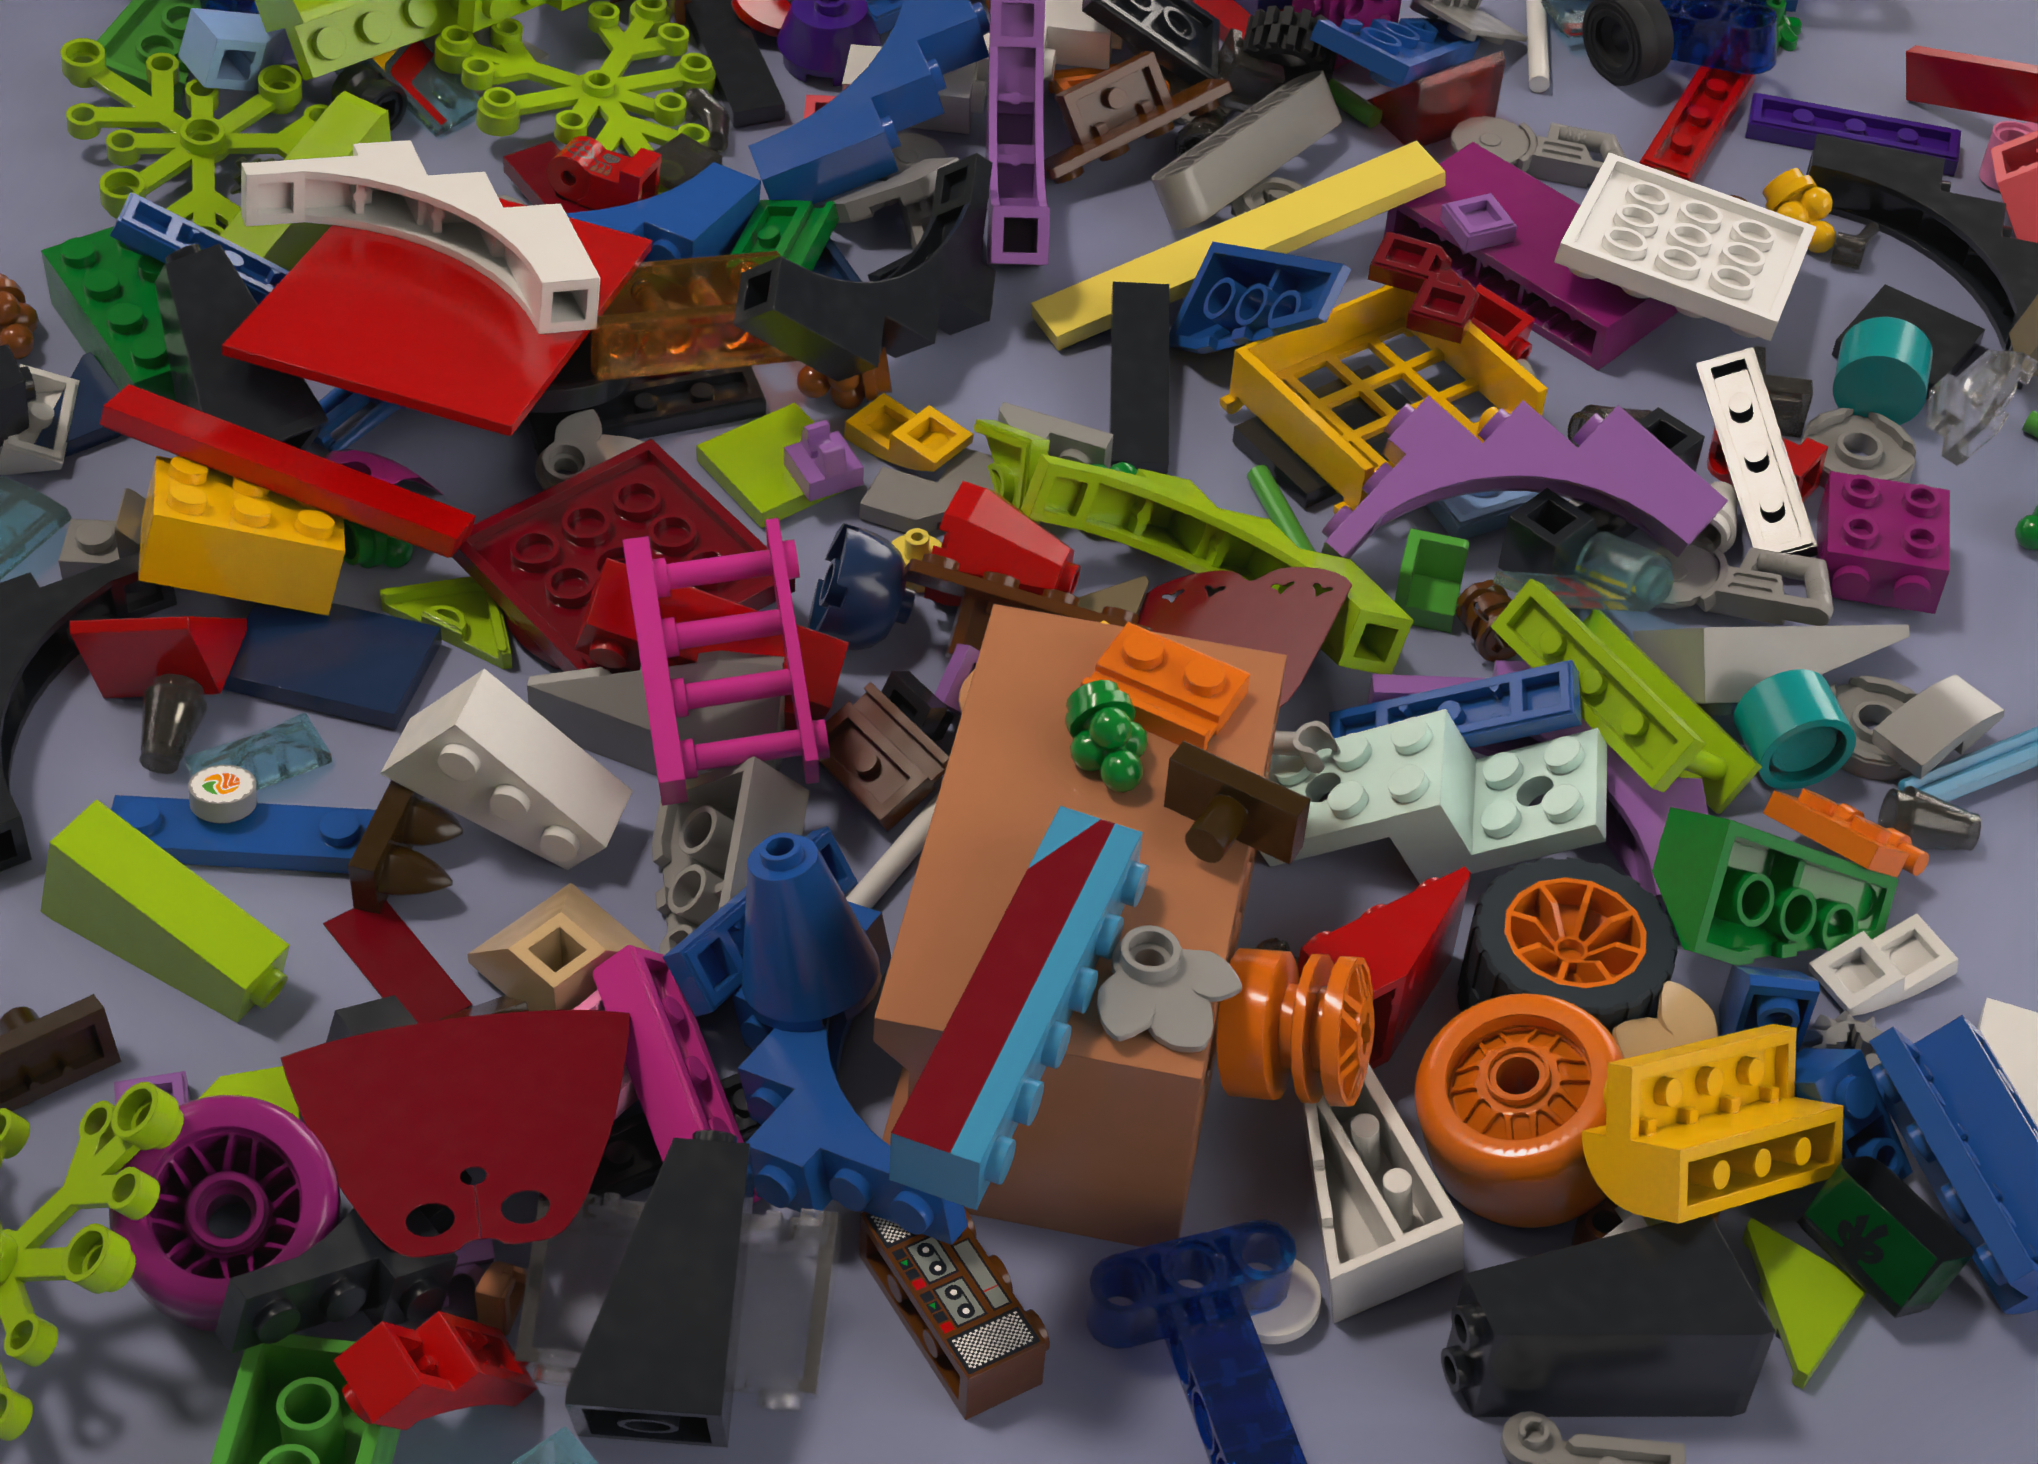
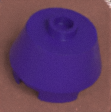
(819, 36)

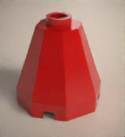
(997, 537)

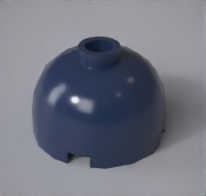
(861, 589)

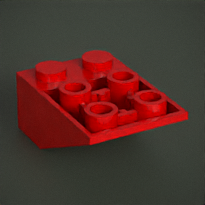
(1405, 950)

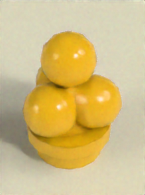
(1802, 200)

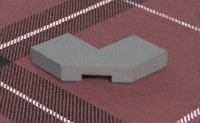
(908, 186)
(914, 502)

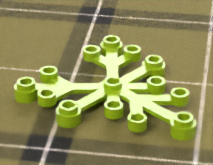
(593, 94)
(187, 142)
(95, 1255)

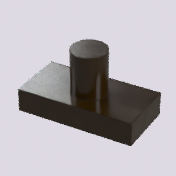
(1233, 806)
(52, 1050)

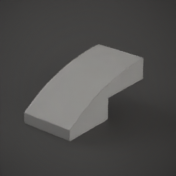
(1935, 723)

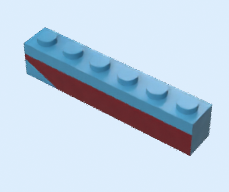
(1018, 1010)

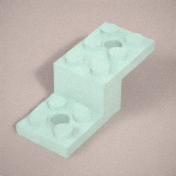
(1443, 803)

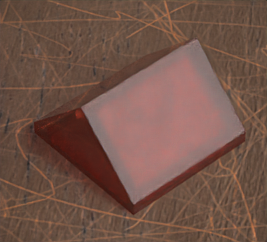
(1436, 104)

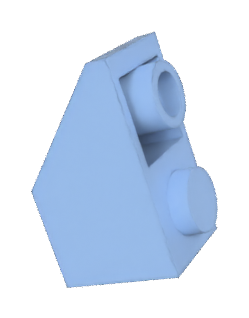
(229, 48)

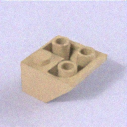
(553, 951)

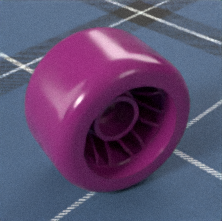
(225, 1155)

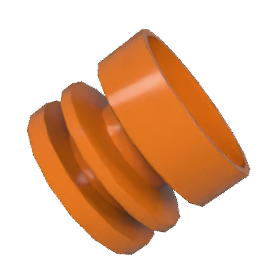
(1296, 1027)

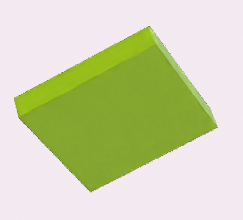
(752, 467)

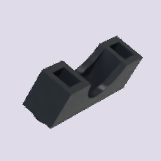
(1551, 531)

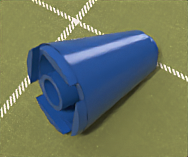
(802, 940)

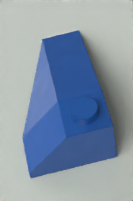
(1254, 296)

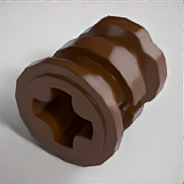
(1492, 601)

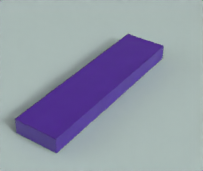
(1798, 122)

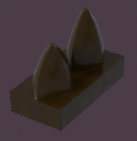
(385, 856)

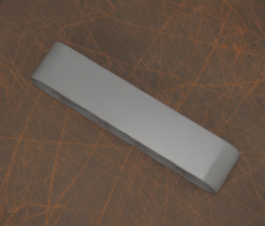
(1246, 150)

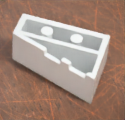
(509, 772)
(1376, 1204)

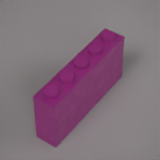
(1575, 313)

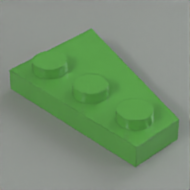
(143, 30)

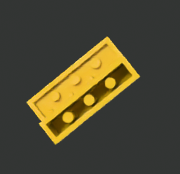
(1710, 1127)

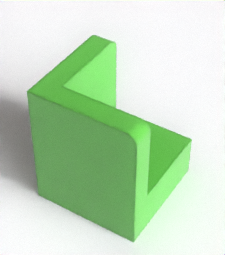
(1431, 578)

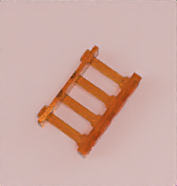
(679, 320)

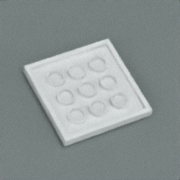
(1686, 246)

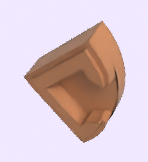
(500, 1295)

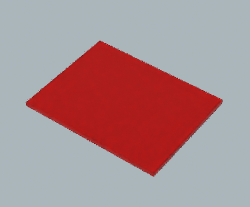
(420, 325)

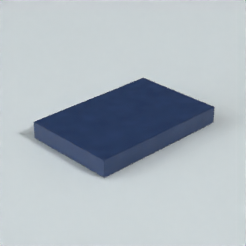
(334, 664)

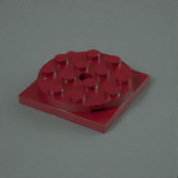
(551, 547)

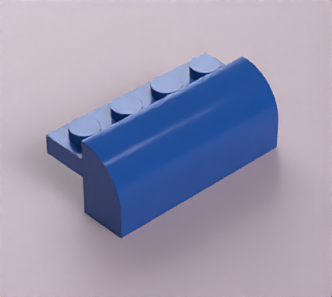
(1972, 1147)

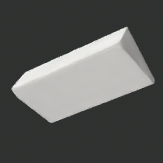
(19, 452)

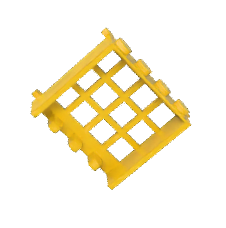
(1268, 384)

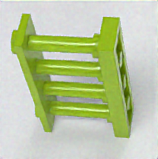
(1628, 697)

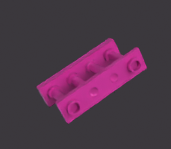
(672, 698)

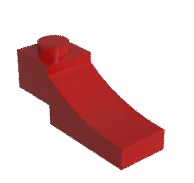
(439, 1367)

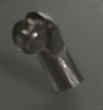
(711, 113)

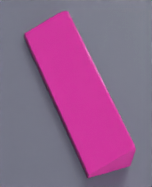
(664, 1049)

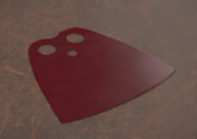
(488, 1092)

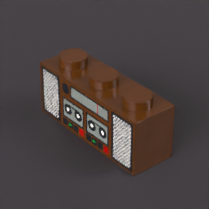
(958, 1312)

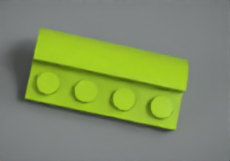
(345, 32)

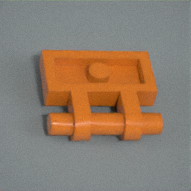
(1847, 832)

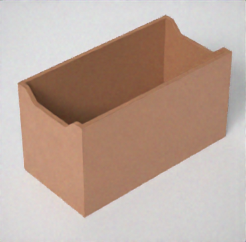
(1116, 1117)

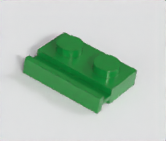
(790, 229)

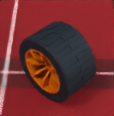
(1570, 936)

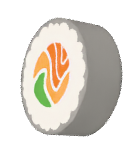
(222, 793)

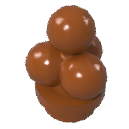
(16, 319)
(848, 392)

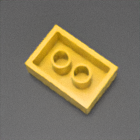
(237, 539)

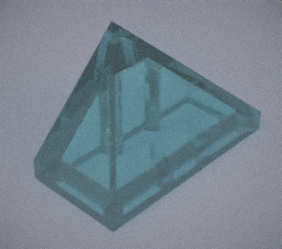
(269, 752)

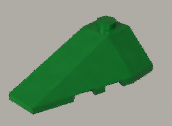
(1760, 895)

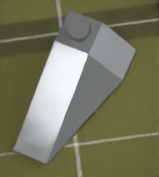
(710, 837)

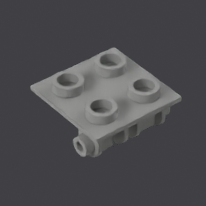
(1467, 20)

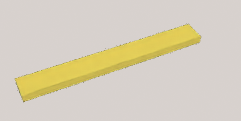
(1275, 227)

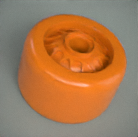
(1508, 1107)

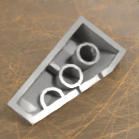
(1725, 662)
(611, 713)

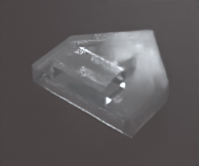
(1972, 405)

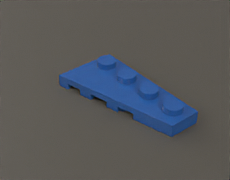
(1395, 50)

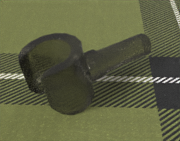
(1850, 248)

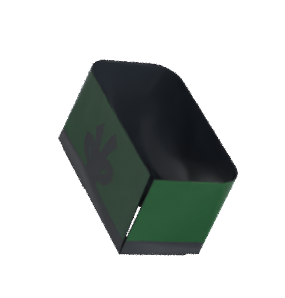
(1885, 1236)

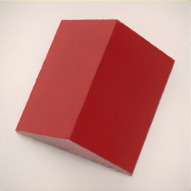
(134, 651)

